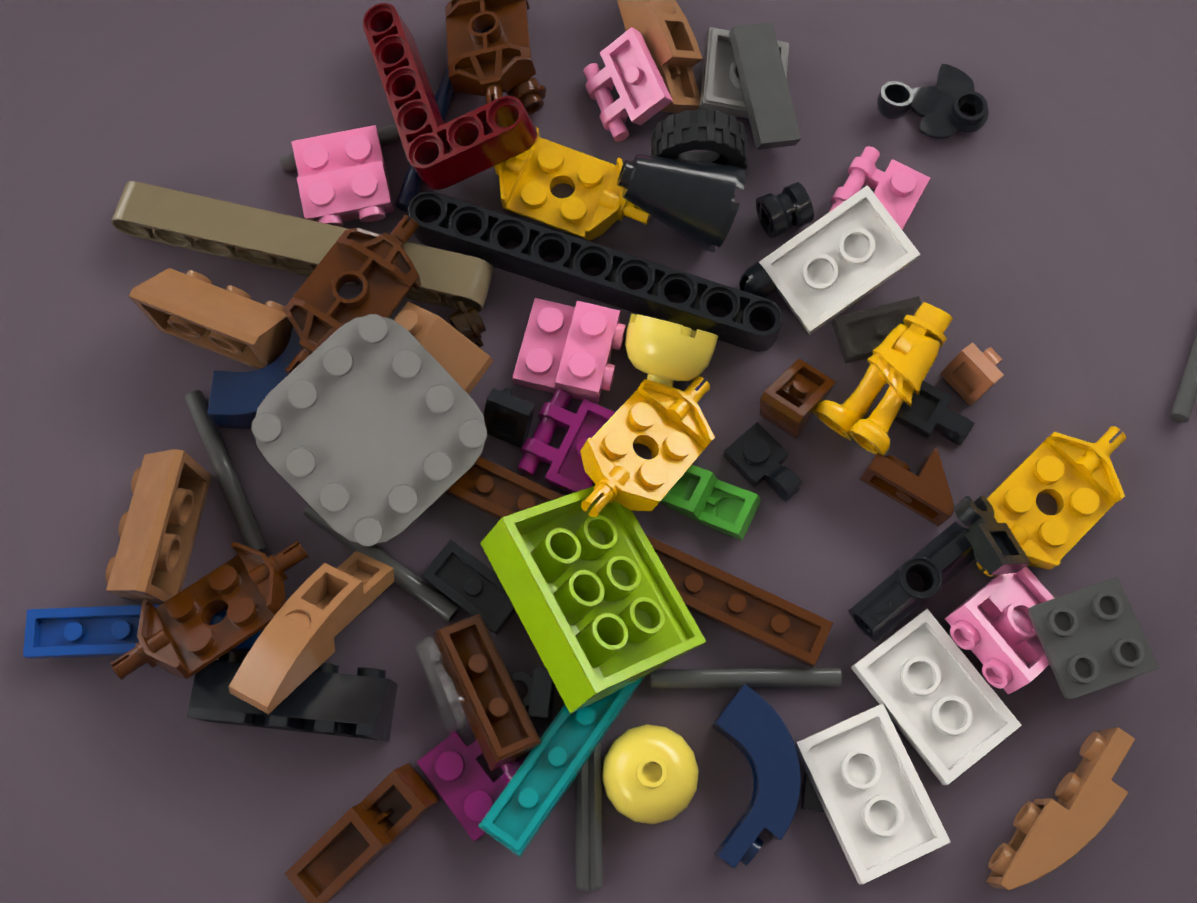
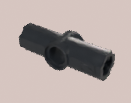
(894, 598)

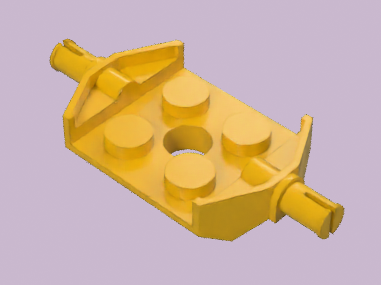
(586, 213)
(664, 422)
(1077, 478)

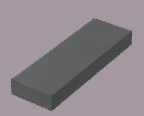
(764, 86)

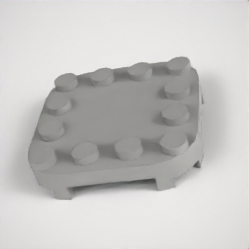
(370, 429)

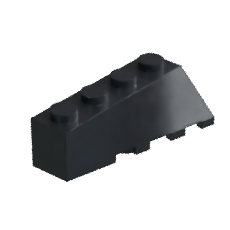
(321, 704)

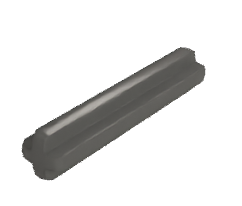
(589, 824)

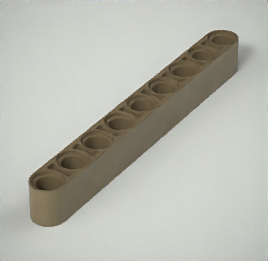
(283, 241)

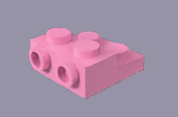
(343, 177)
(569, 349)
(999, 630)

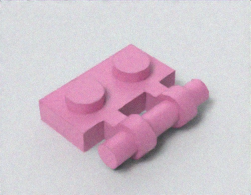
(636, 80)
(896, 188)

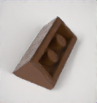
(486, 691)

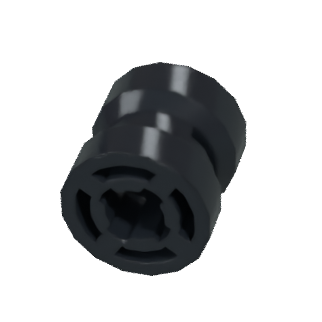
(784, 210)

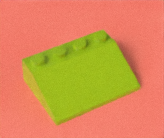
(590, 595)

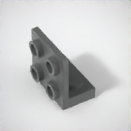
(1092, 638)

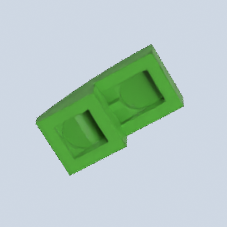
(713, 502)

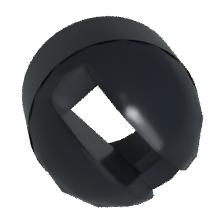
(894, 99)
(757, 281)

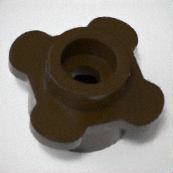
(468, 323)

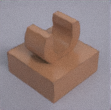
(973, 372)

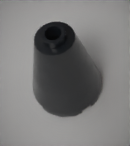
(685, 195)

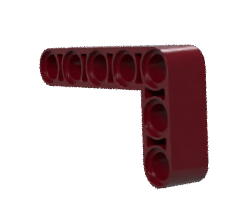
(438, 150)

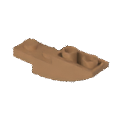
(670, 45)
(305, 628)
(1056, 831)

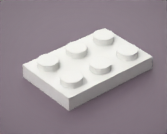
(839, 259)
(936, 697)
(871, 794)

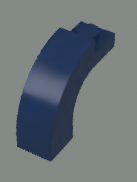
(239, 394)
(775, 771)

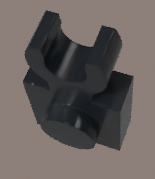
(992, 541)

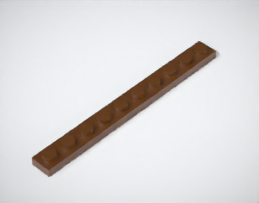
(701, 586)

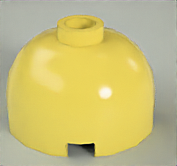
(667, 349)
(650, 774)

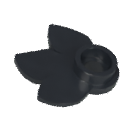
(943, 105)

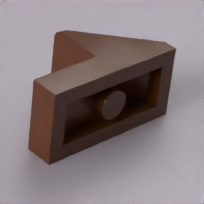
(794, 397)
(922, 493)

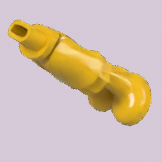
(903, 364)

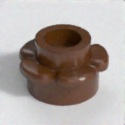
(530, 94)

